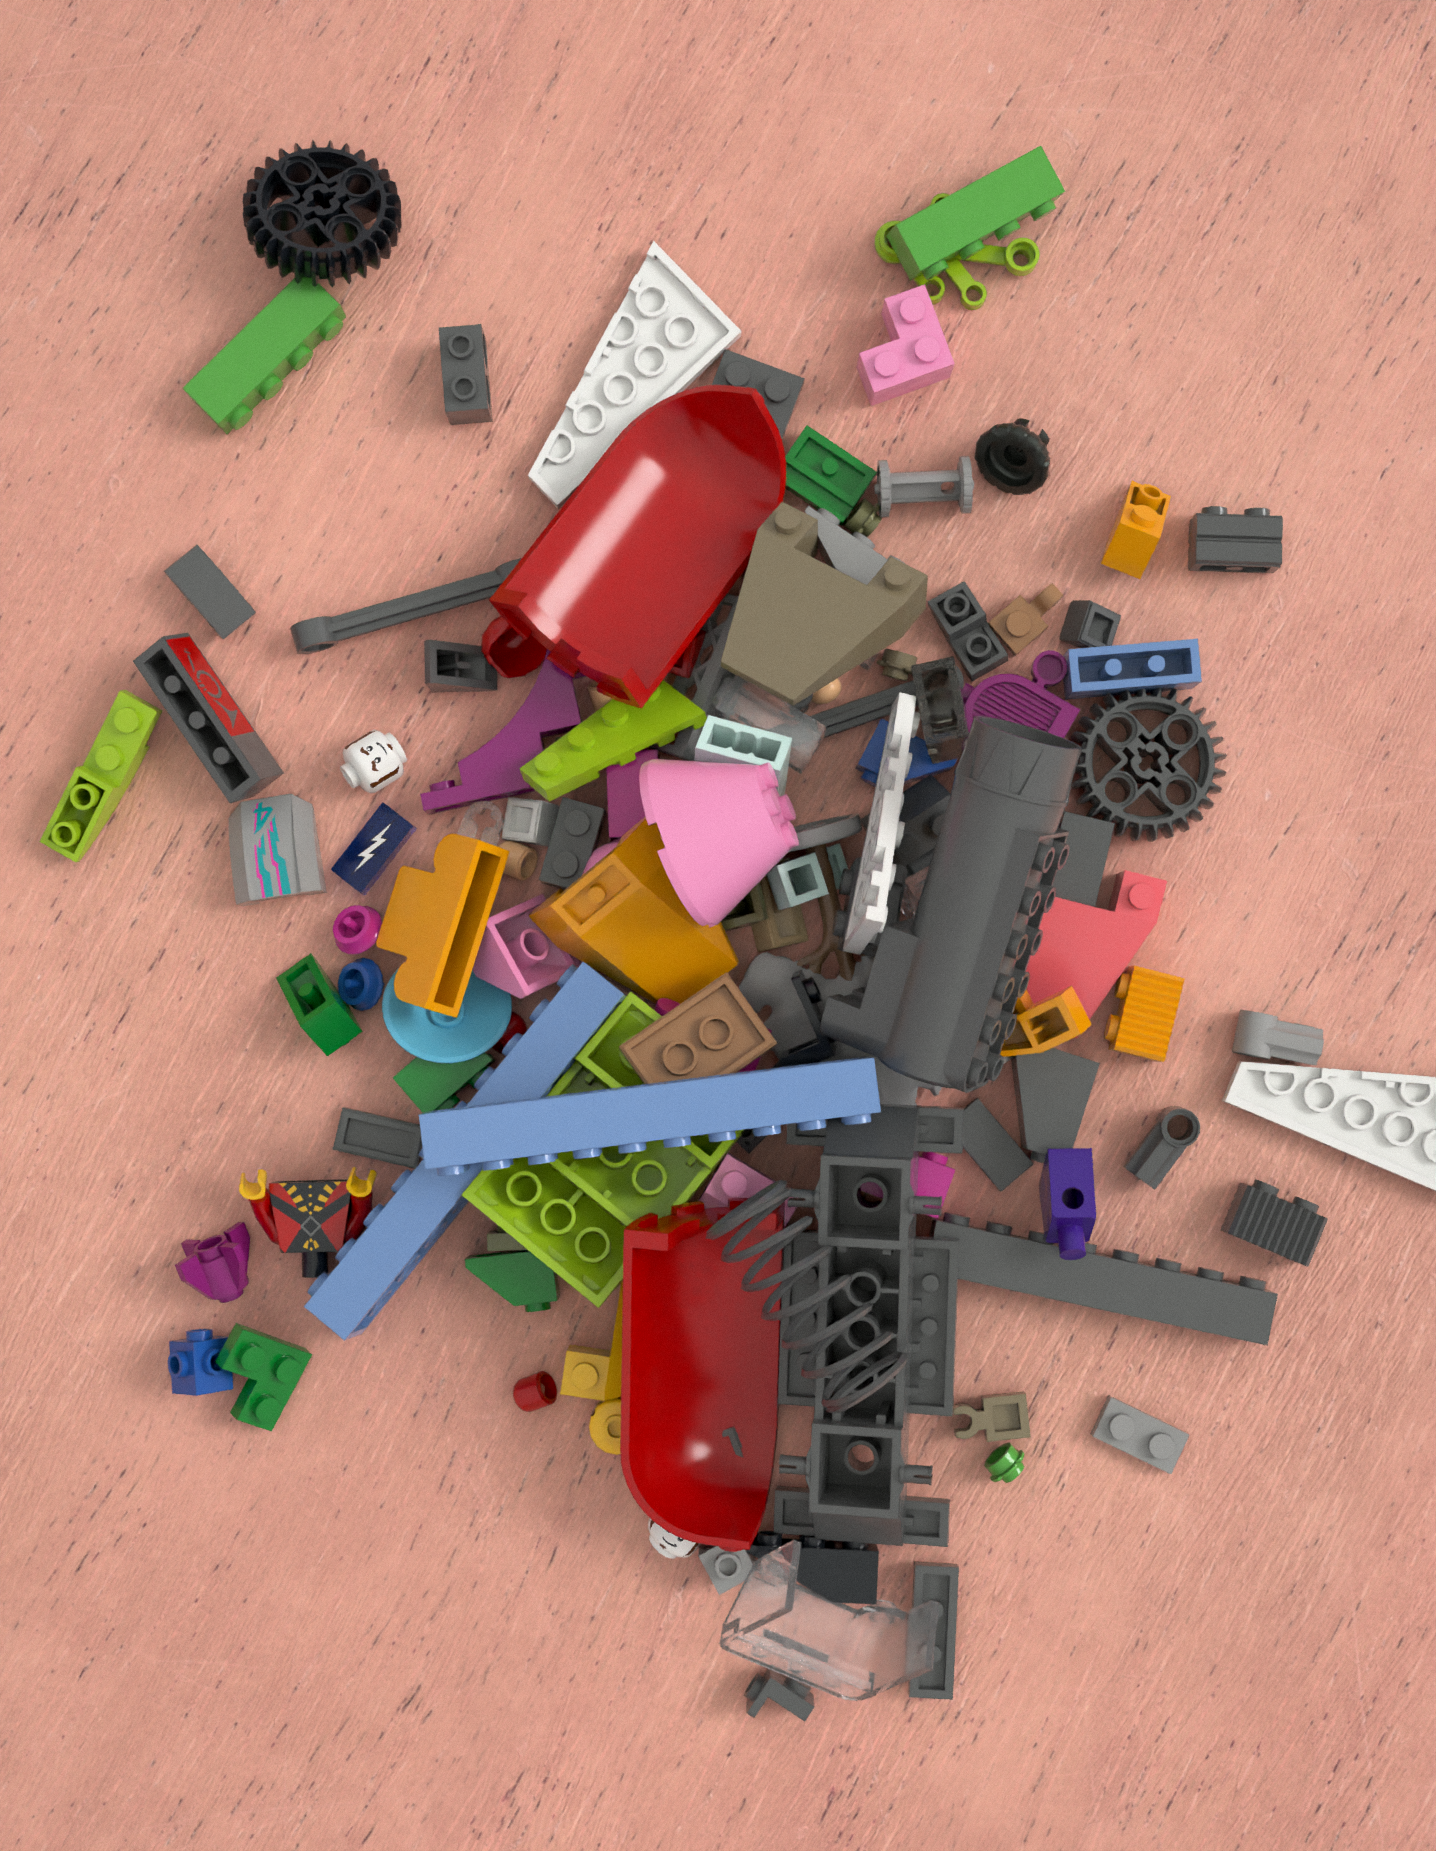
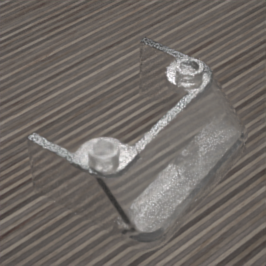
(823, 1641)

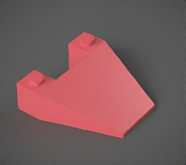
(1091, 944)

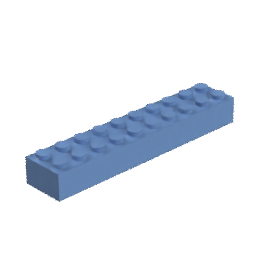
(649, 1112)
(428, 1203)

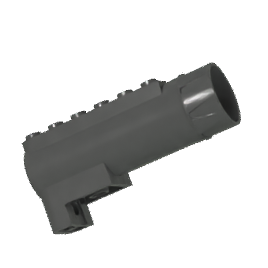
(954, 971)

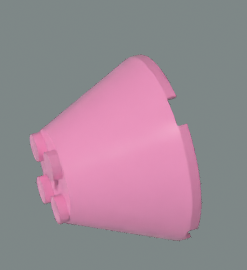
(718, 829)

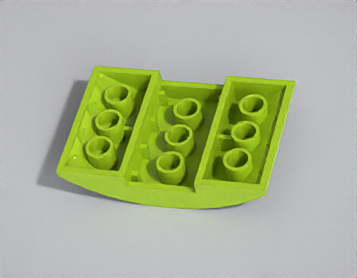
(578, 1208)

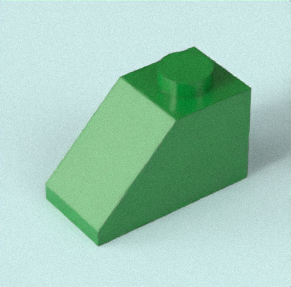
(318, 1005)
(517, 1278)

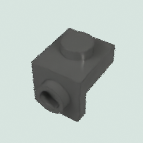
(783, 1690)

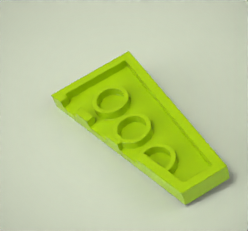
(610, 738)

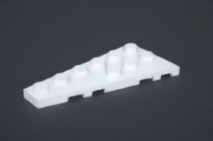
(648, 352)
(883, 830)
(1360, 1113)

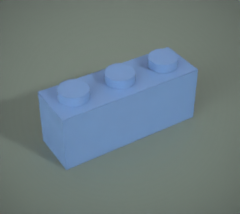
(1132, 668)

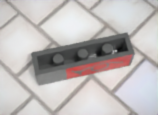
(208, 717)

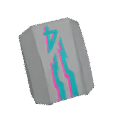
(274, 850)

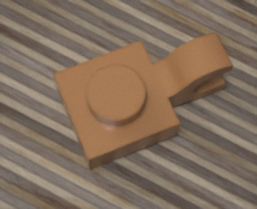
(1022, 622)

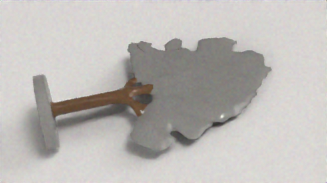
(770, 976)

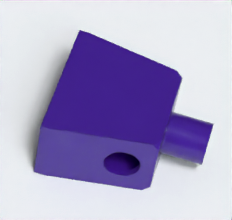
(1068, 1200)

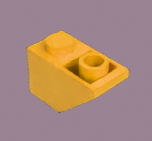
(1136, 529)

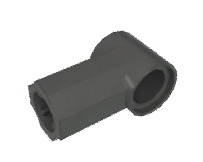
(1161, 1151)

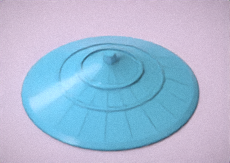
(444, 1038)

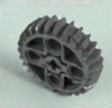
(1162, 770)

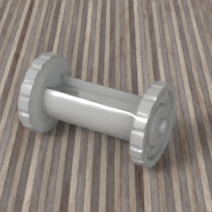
(924, 486)

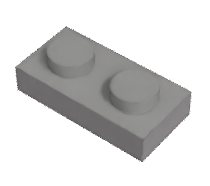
(1139, 1434)

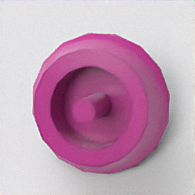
(356, 929)

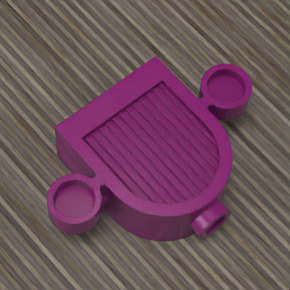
(1022, 700)

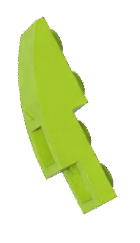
(103, 778)

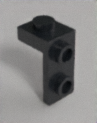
(819, 1047)

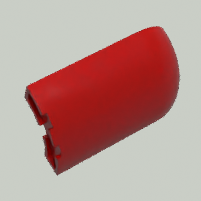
(650, 540)
(694, 1367)

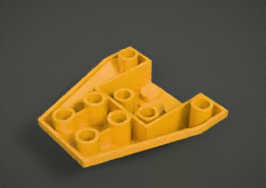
(633, 924)

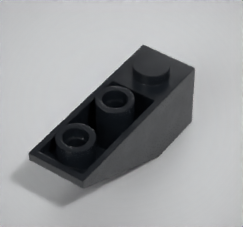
(829, 1567)

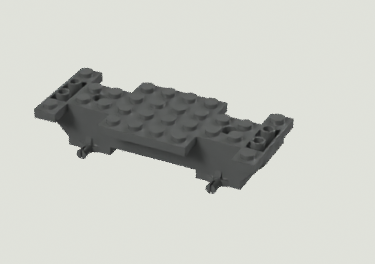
(912, 1295)

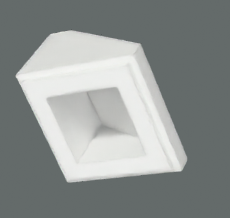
(529, 821)

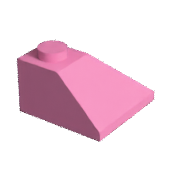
(519, 954)

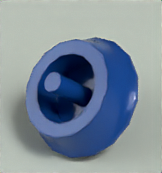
(361, 984)

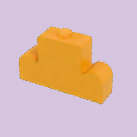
(441, 921)

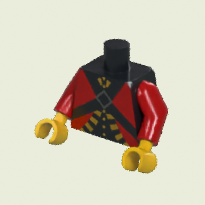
(311, 1214)

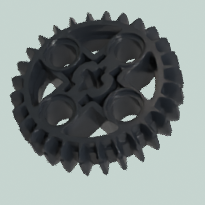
(323, 206)

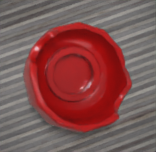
(509, 651)

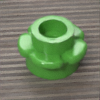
(1005, 1463)

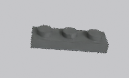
(939, 1584)

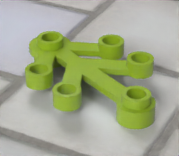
(957, 272)

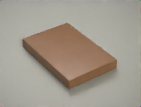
(700, 1037)

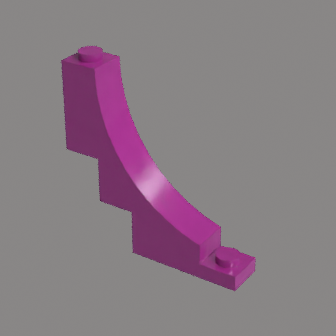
(494, 768)

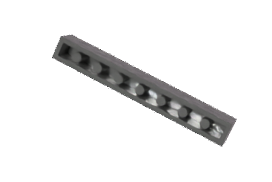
(1111, 1282)

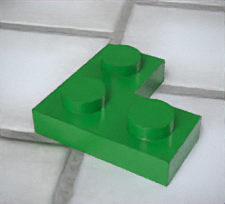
(271, 1370)

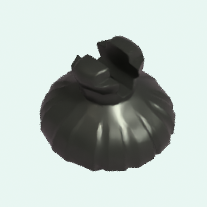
(1013, 457)

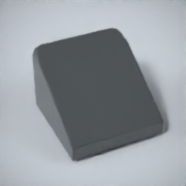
(1089, 625)

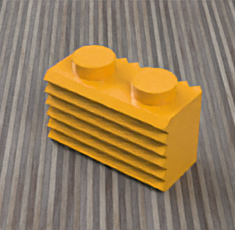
(1144, 1013)

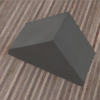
(457, 668)

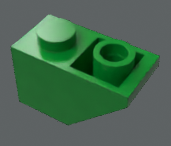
(436, 1084)

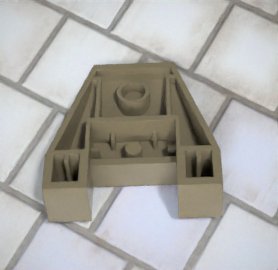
(806, 621)

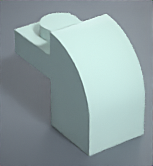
(802, 878)

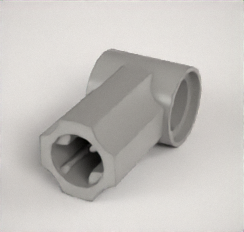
(1267, 1037)

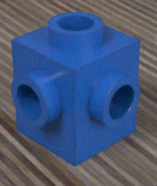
(194, 1364)

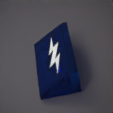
(373, 849)

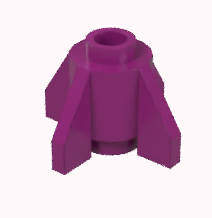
(217, 1264)

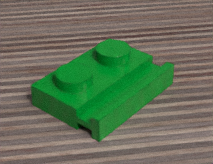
(826, 474)

